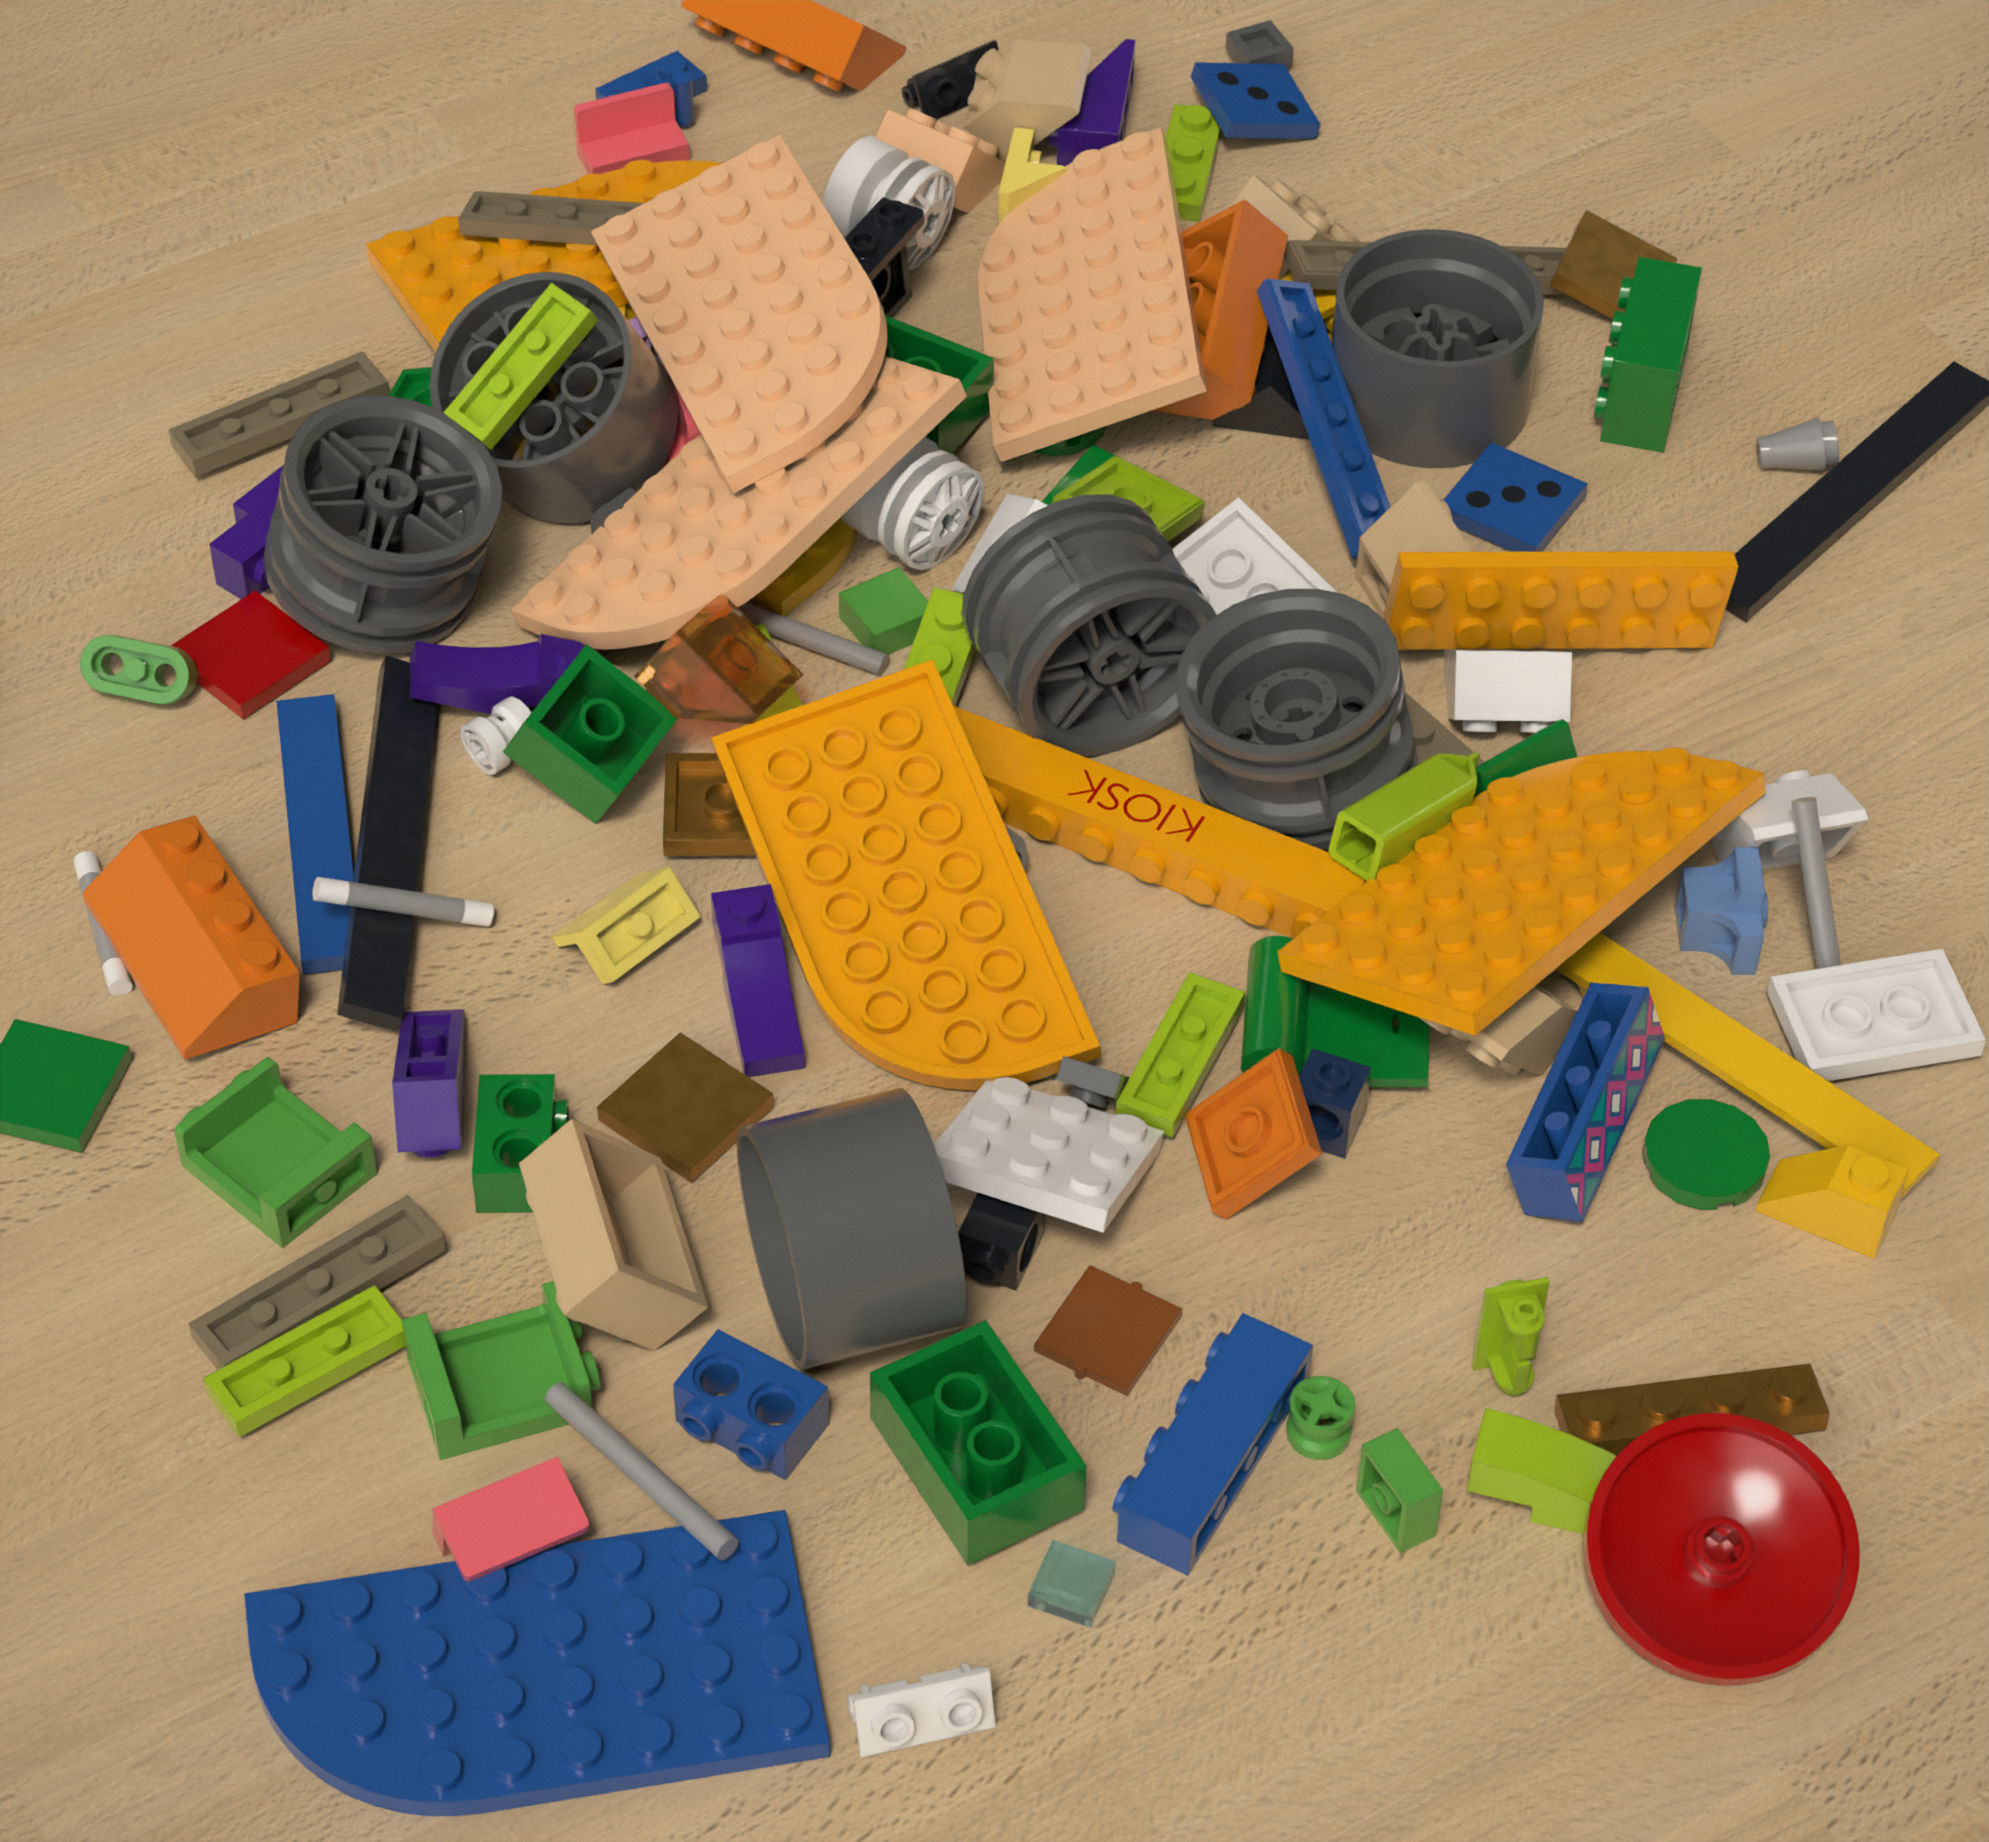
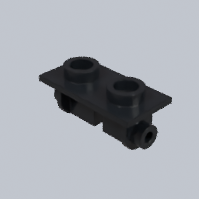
(946, 85)

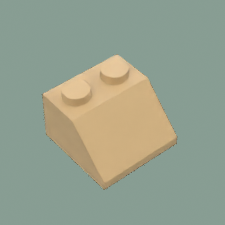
(1026, 87)

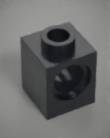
(999, 1240)

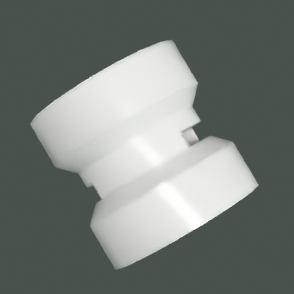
(488, 737)

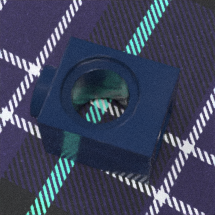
(1335, 1098)

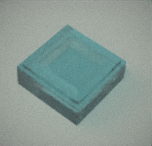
(1071, 1583)

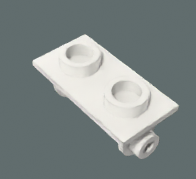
(922, 1712)

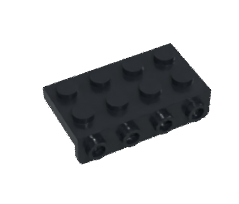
(881, 250)

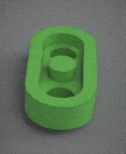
(141, 669)

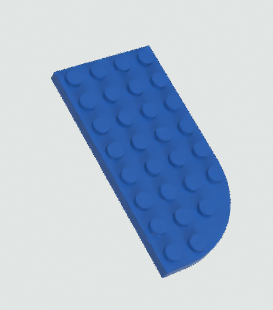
(545, 1676)

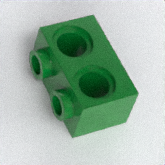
(511, 1122)

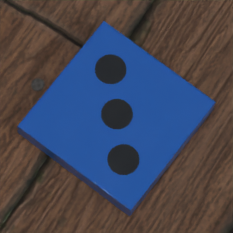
(1255, 100)
(1514, 500)

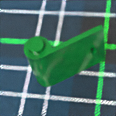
(1307, 1015)

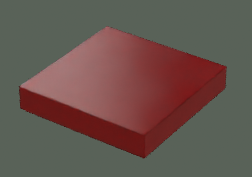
(252, 654)

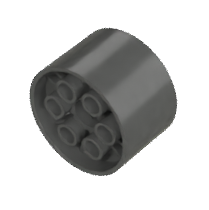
(1437, 345)
(630, 406)
(852, 1228)

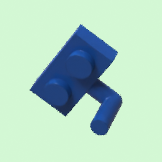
(674, 69)

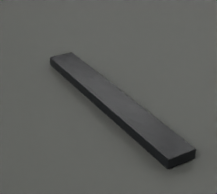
(1855, 487)
(388, 849)

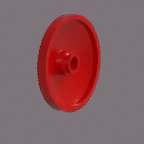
(1721, 1549)

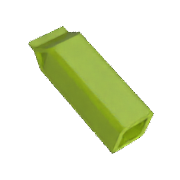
(1392, 818)

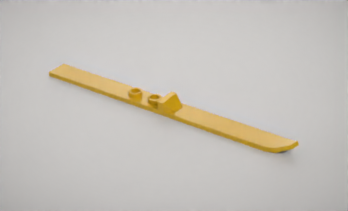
(1752, 1062)

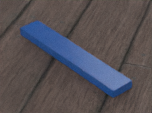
(1325, 406)
(316, 824)

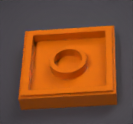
(1252, 1134)

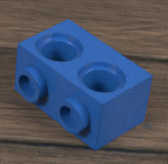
(757, 1394)

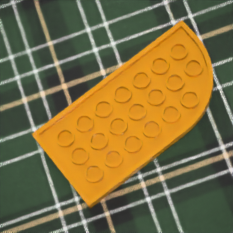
(441, 272)
(1519, 882)
(904, 886)

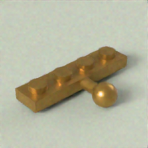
(1618, 1415)

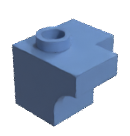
(1724, 910)

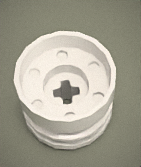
(880, 170)
(921, 506)

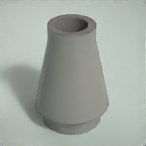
(1801, 447)

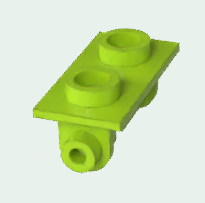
(1511, 1332)

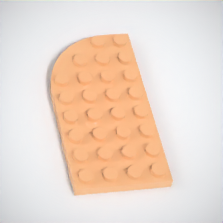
(1089, 300)
(751, 308)
(696, 538)

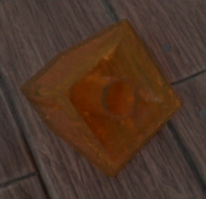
(718, 668)

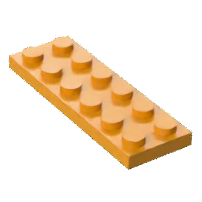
(1559, 599)

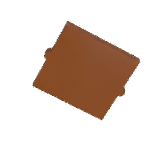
(1108, 1330)

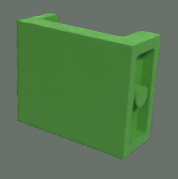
(273, 1154)
(493, 1375)

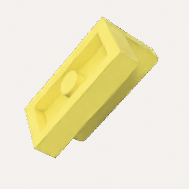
(630, 923)

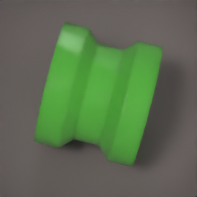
(1316, 1400)

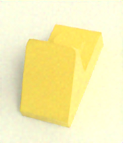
(1024, 172)

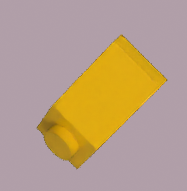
(1837, 1196)

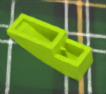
(1537, 1468)

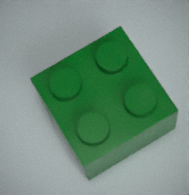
(590, 734)

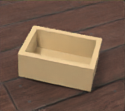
(612, 1236)

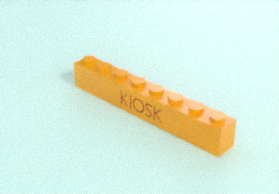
(1156, 831)

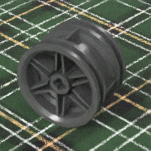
(381, 524)
(1085, 622)
(1294, 709)

